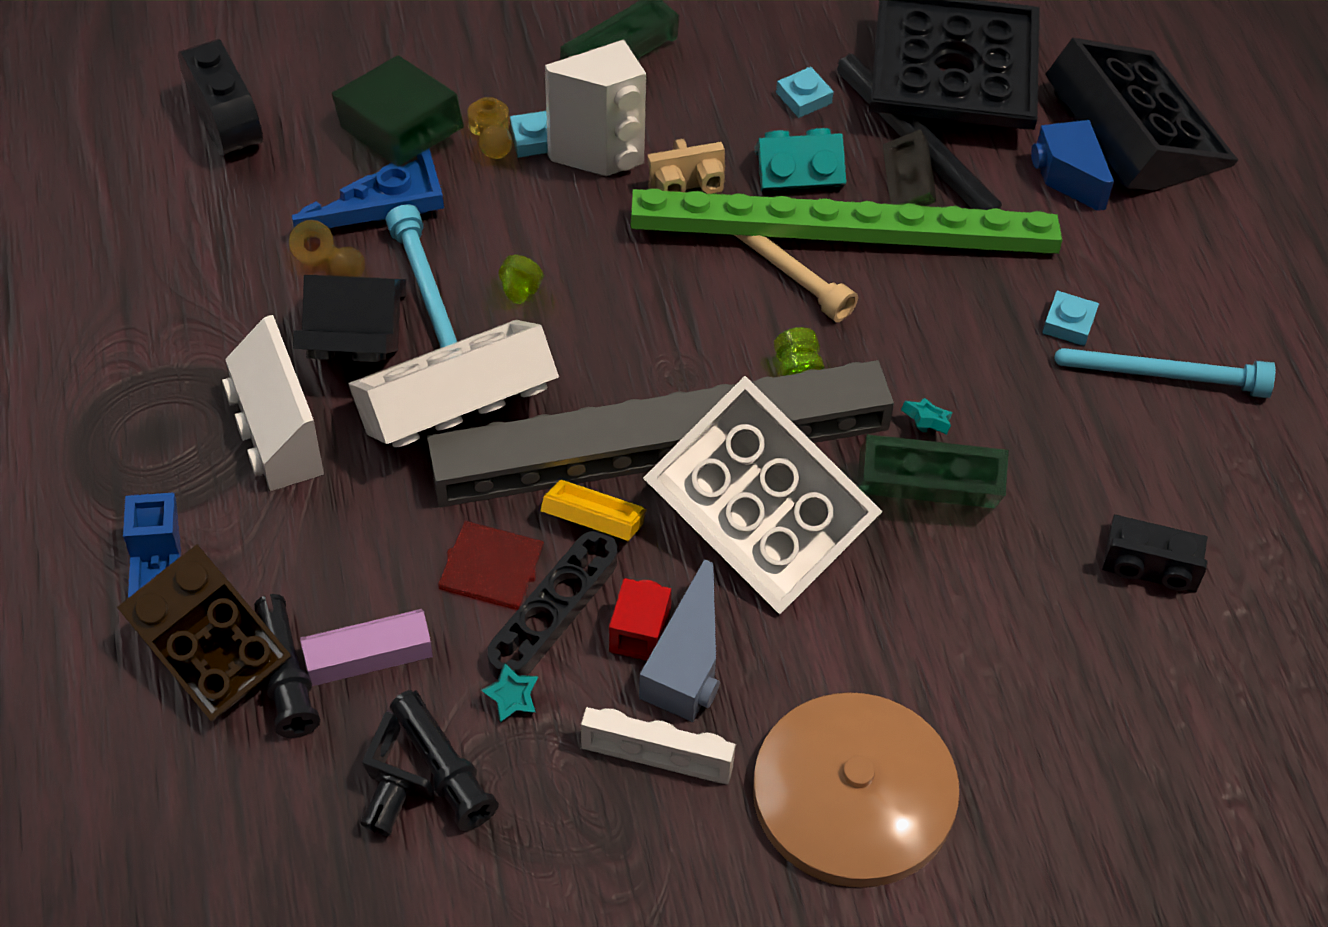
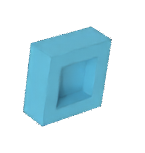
(804, 92)
(529, 133)
(1070, 318)

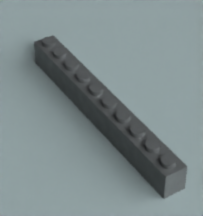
(638, 433)

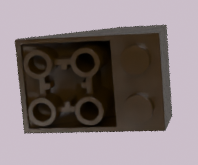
(204, 632)

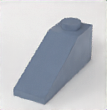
(684, 659)

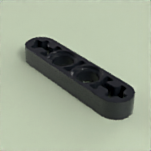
(548, 602)

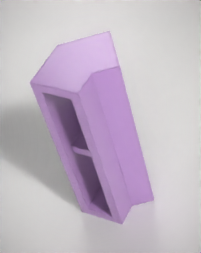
(367, 647)

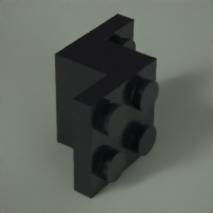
(350, 317)

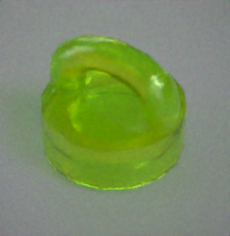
(520, 275)

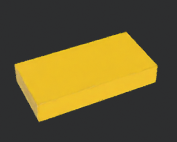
(593, 509)

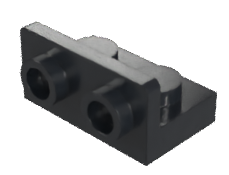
(1155, 553)

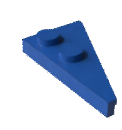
(379, 193)

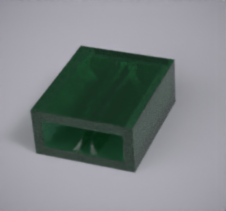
(398, 110)

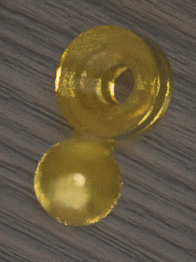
(490, 121)
(343, 261)

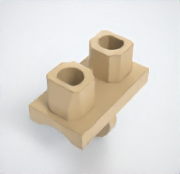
(688, 168)

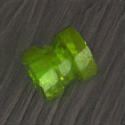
(798, 351)

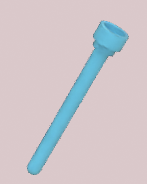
(406, 227)
(1254, 378)

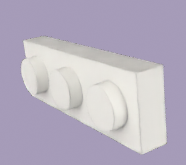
(657, 745)

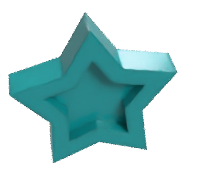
(928, 415)
(511, 692)

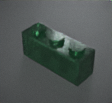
(932, 471)

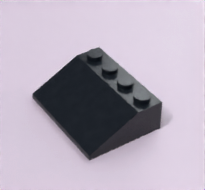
(1138, 114)

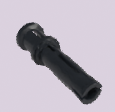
(288, 683)
(452, 775)

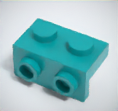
(801, 161)

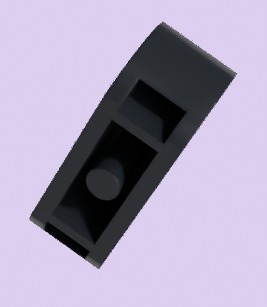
(220, 97)

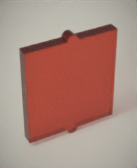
(491, 565)

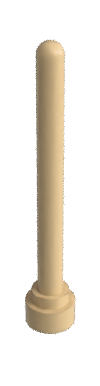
(835, 299)

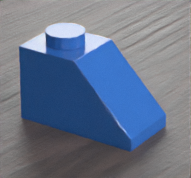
(1073, 162)

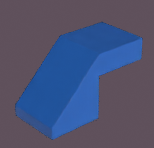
(150, 536)

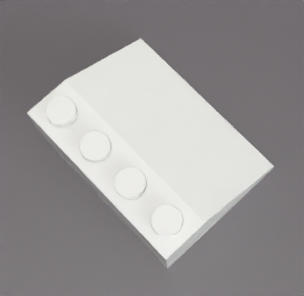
(762, 494)

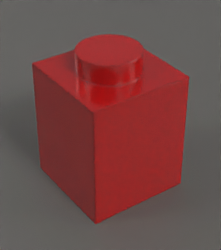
(639, 618)

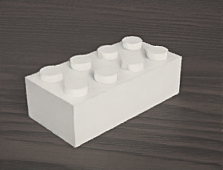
(453, 382)

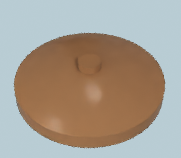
(855, 790)

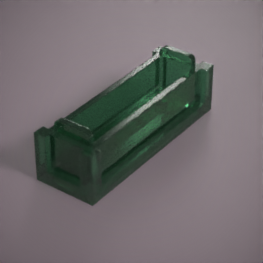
(640, 26)

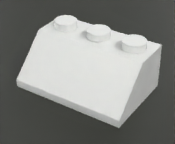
(597, 110)
(272, 408)

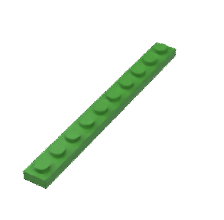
(845, 221)

